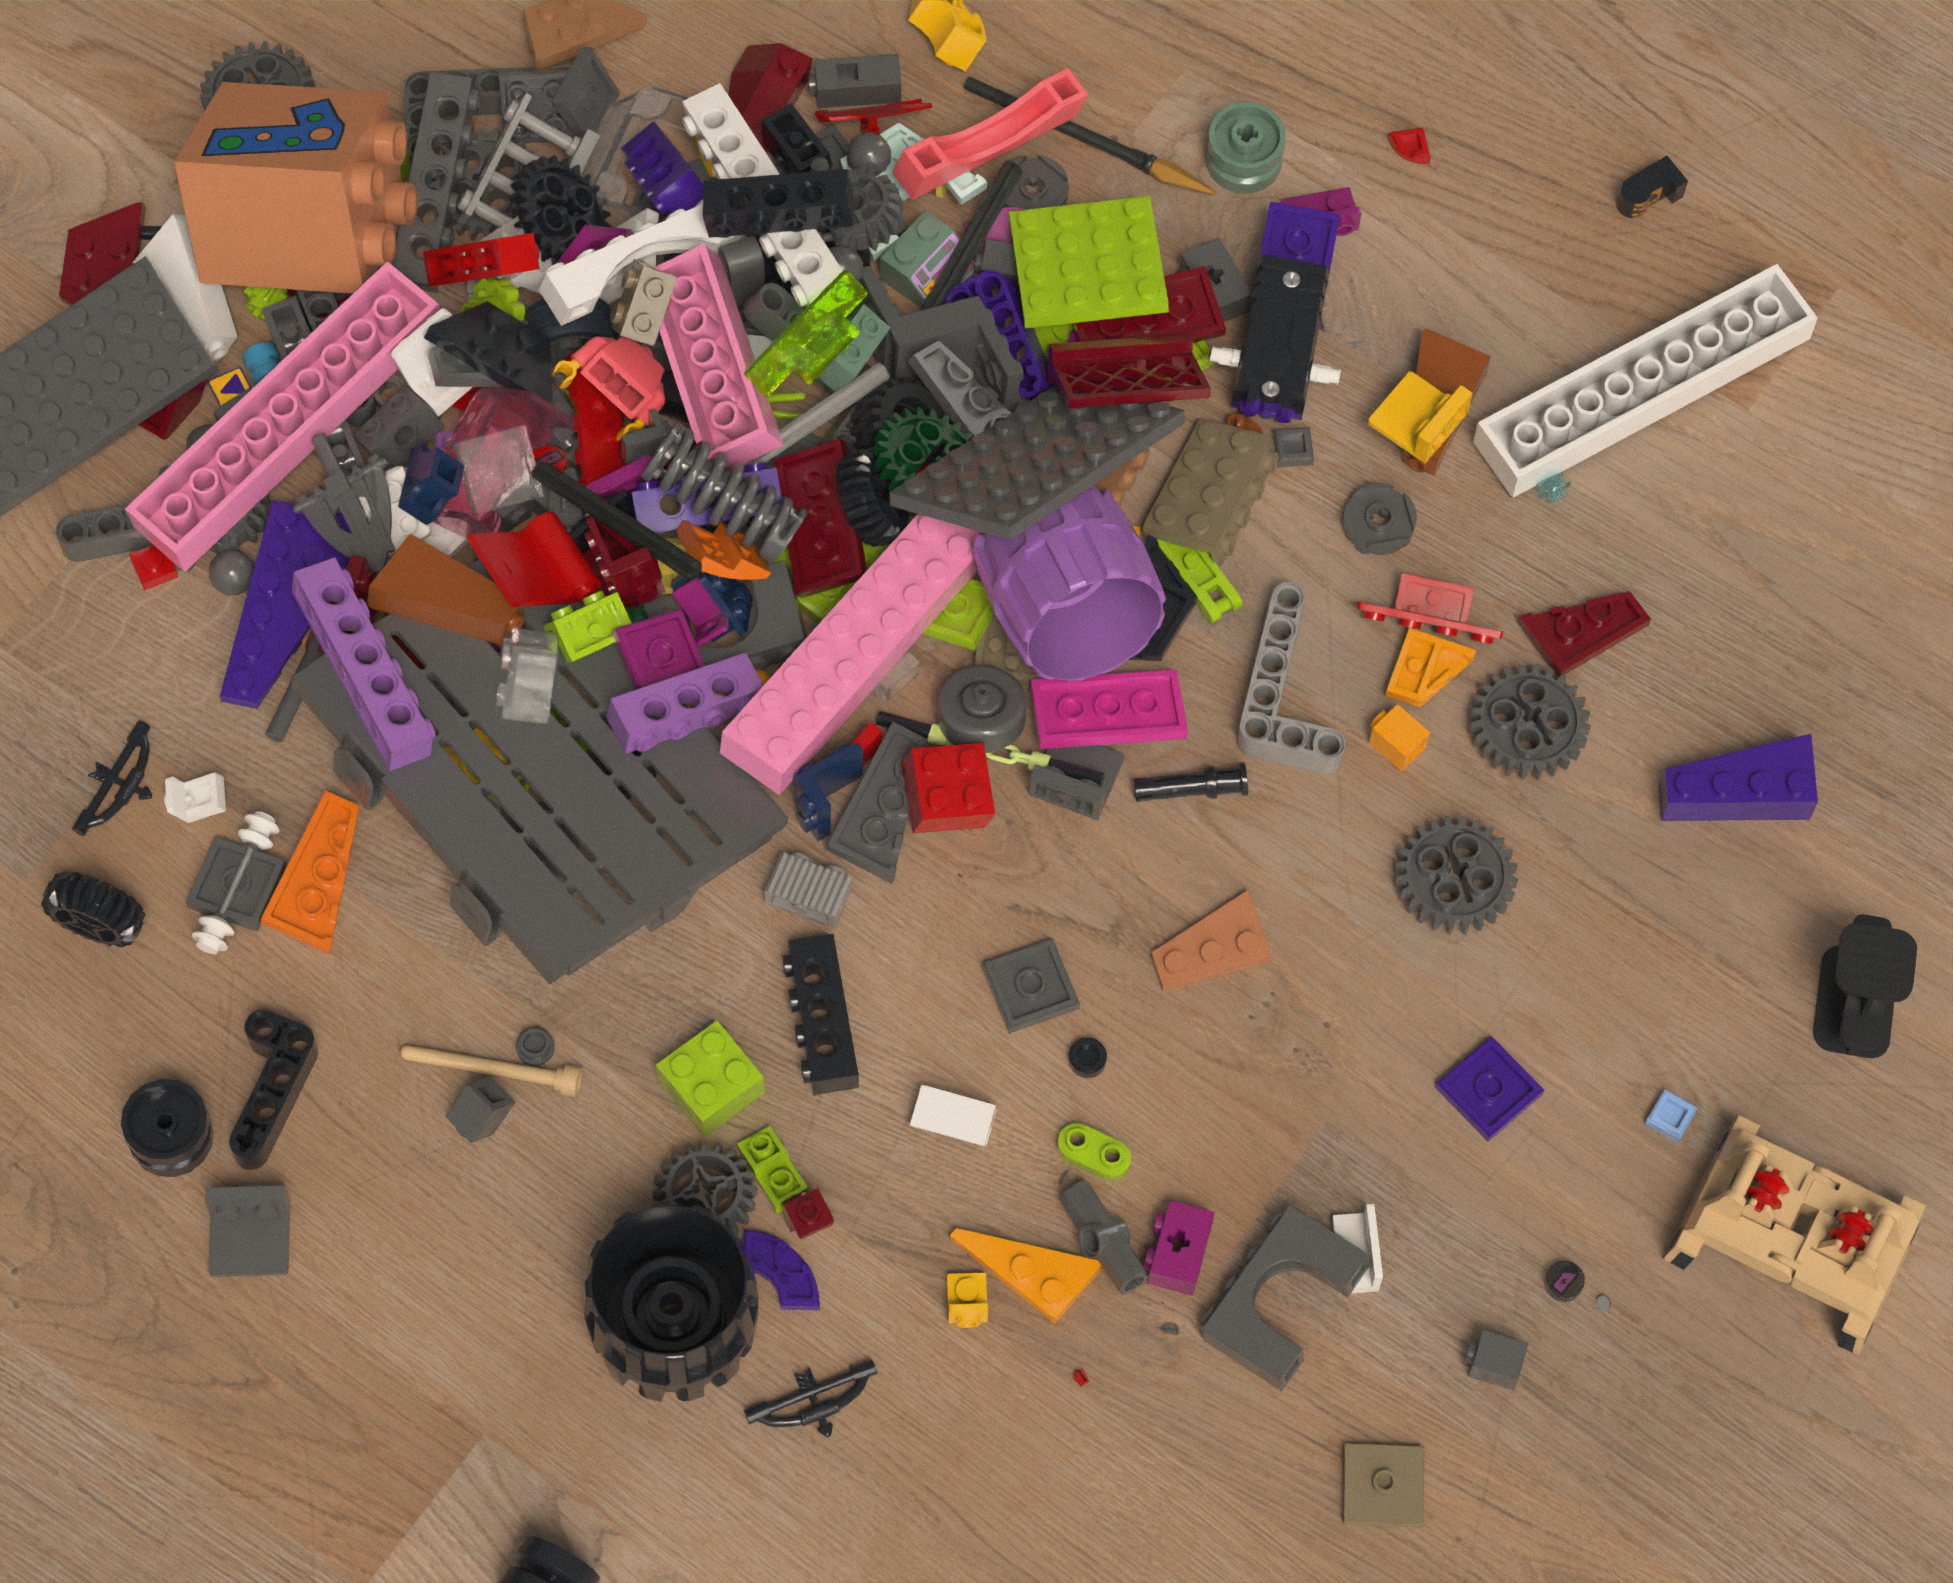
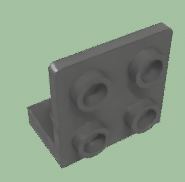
(1072, 794)
(248, 1230)

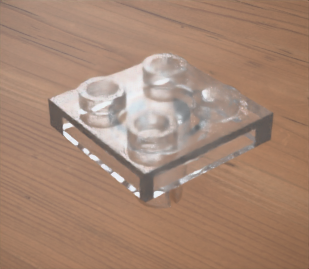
(498, 470)

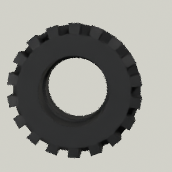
(886, 400)

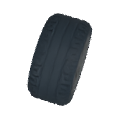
(571, 335)

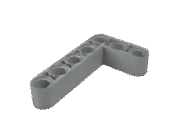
(1271, 686)

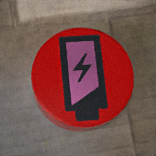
(552, 455)

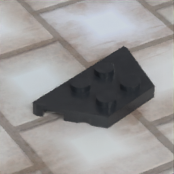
(497, 348)
(1177, 606)

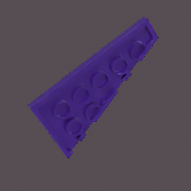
(271, 617)

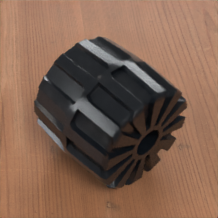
(665, 1260)

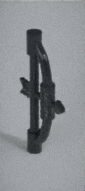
(128, 787)
(818, 1412)

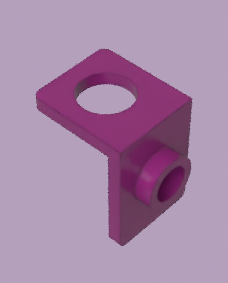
(701, 610)

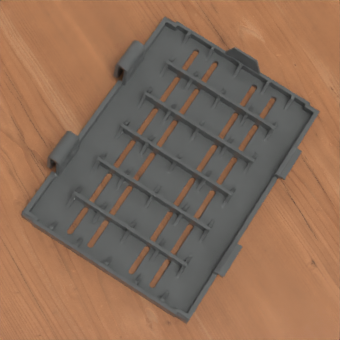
(503, 877)

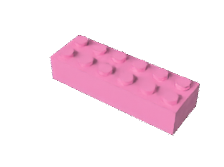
(709, 360)

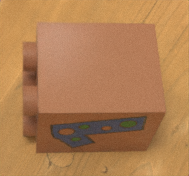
(294, 187)

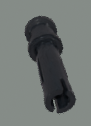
(1209, 783)

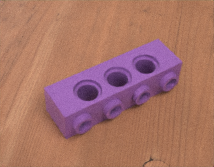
(663, 699)

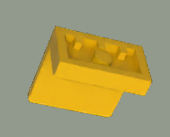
(1420, 415)

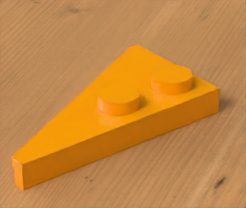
(1037, 1274)

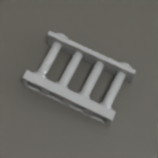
(576, 148)

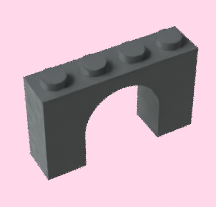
(777, 628)
(1292, 1245)

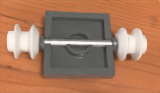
(235, 883)

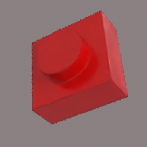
(152, 567)

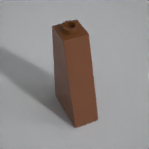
(1446, 367)
(442, 593)

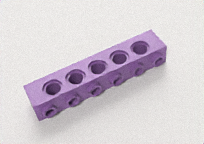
(395, 743)

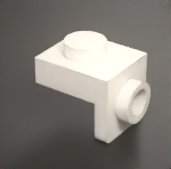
(196, 797)

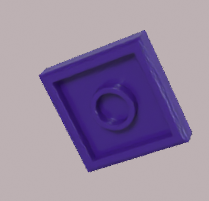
(1489, 1088)

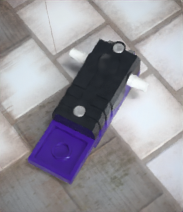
(1284, 315)

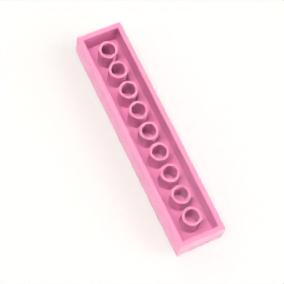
(277, 419)
(850, 651)

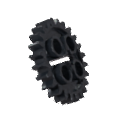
(555, 204)

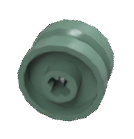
(1245, 147)

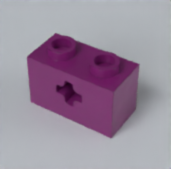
(1175, 1269)

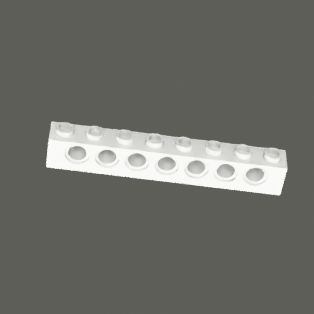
(738, 154)

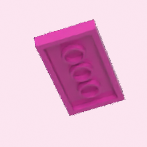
(1108, 709)

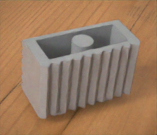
(808, 889)

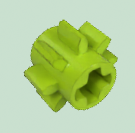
(262, 297)

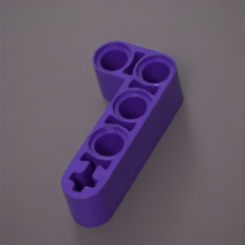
(1002, 305)

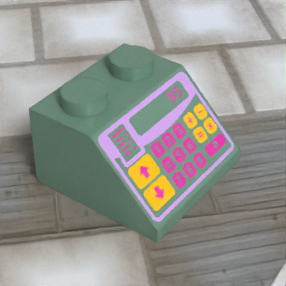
(919, 258)

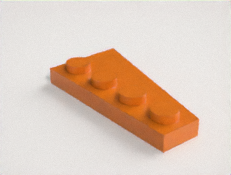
(313, 881)

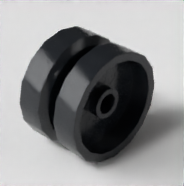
(167, 1128)
(546, 1563)

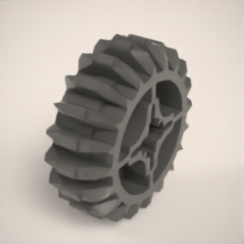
(717, 1186)

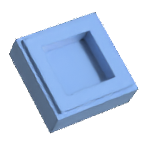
(1671, 1116)

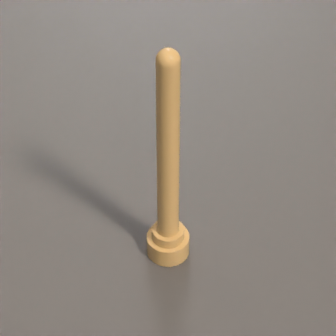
(566, 1080)

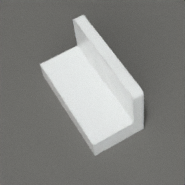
(1362, 1232)

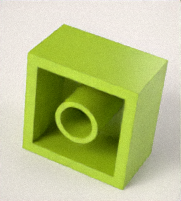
(710, 1078)

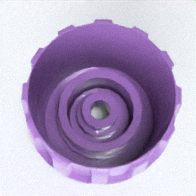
(1073, 589)

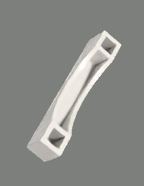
(575, 287)

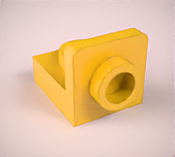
(967, 1299)

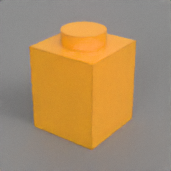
(1398, 736)

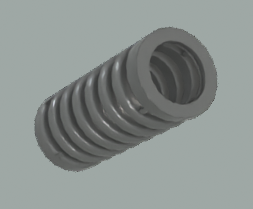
(786, 518)

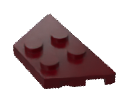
(100, 251)

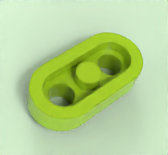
(1092, 1152)

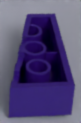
(1748, 784)

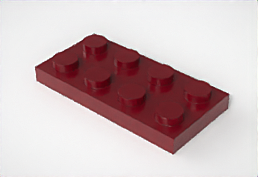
(1191, 311)
(824, 547)

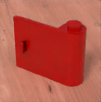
(537, 564)

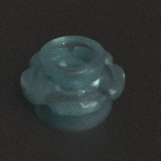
(1553, 488)

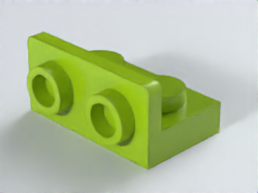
(588, 627)

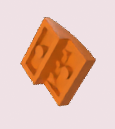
(722, 554)

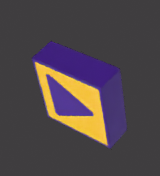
(228, 385)

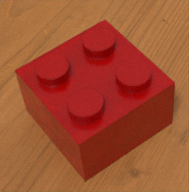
(948, 788)

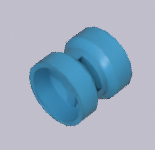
(261, 360)

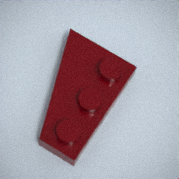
(1584, 631)

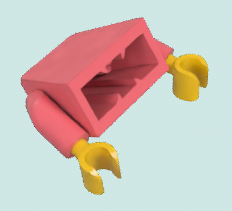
(622, 373)

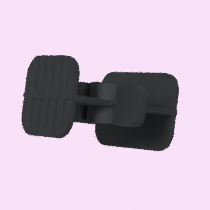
(1860, 985)

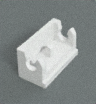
(953, 1115)

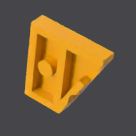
(1426, 667)

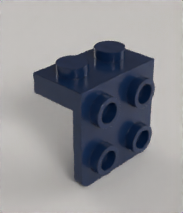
(820, 780)

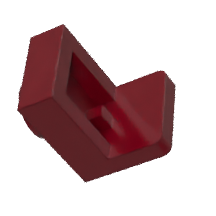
(807, 1214)

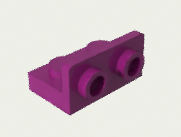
(1334, 201)

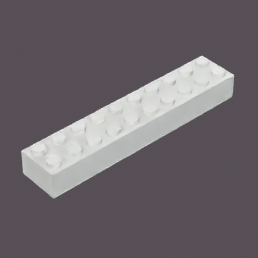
(1644, 380)

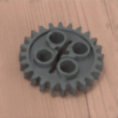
(266, 65)
(481, 151)
(1503, 738)
(1486, 864)

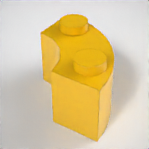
(951, 29)

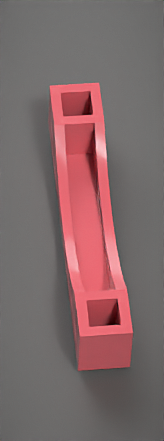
(950, 156)

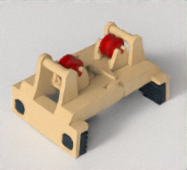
(1847, 1247)

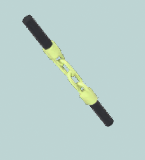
(935, 736)

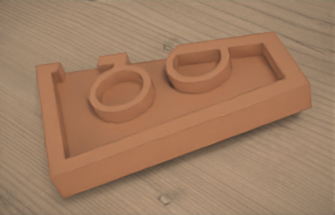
(1213, 946)

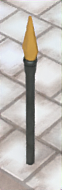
(1163, 170)

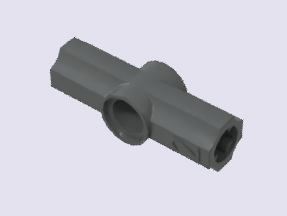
(1104, 1237)

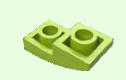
(772, 1167)

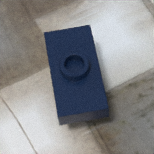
(429, 482)

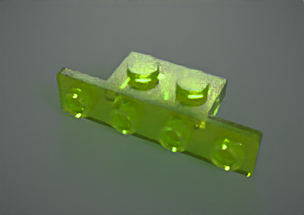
(811, 338)

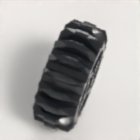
(868, 499)
(93, 909)

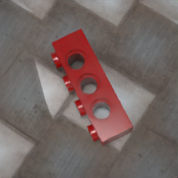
(481, 259)

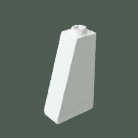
(201, 303)

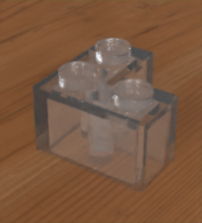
(530, 669)

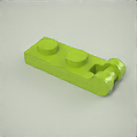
(1204, 578)

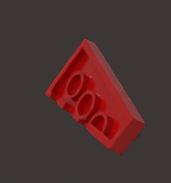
(597, 429)

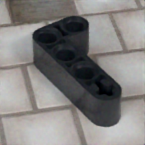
(265, 1092)

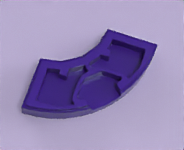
(783, 1269)

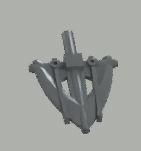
(343, 492)

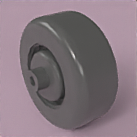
(981, 707)

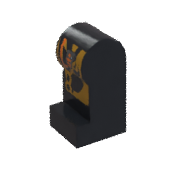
(1650, 186)

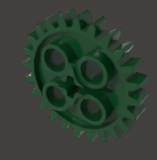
(909, 441)

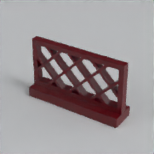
(1115, 359)

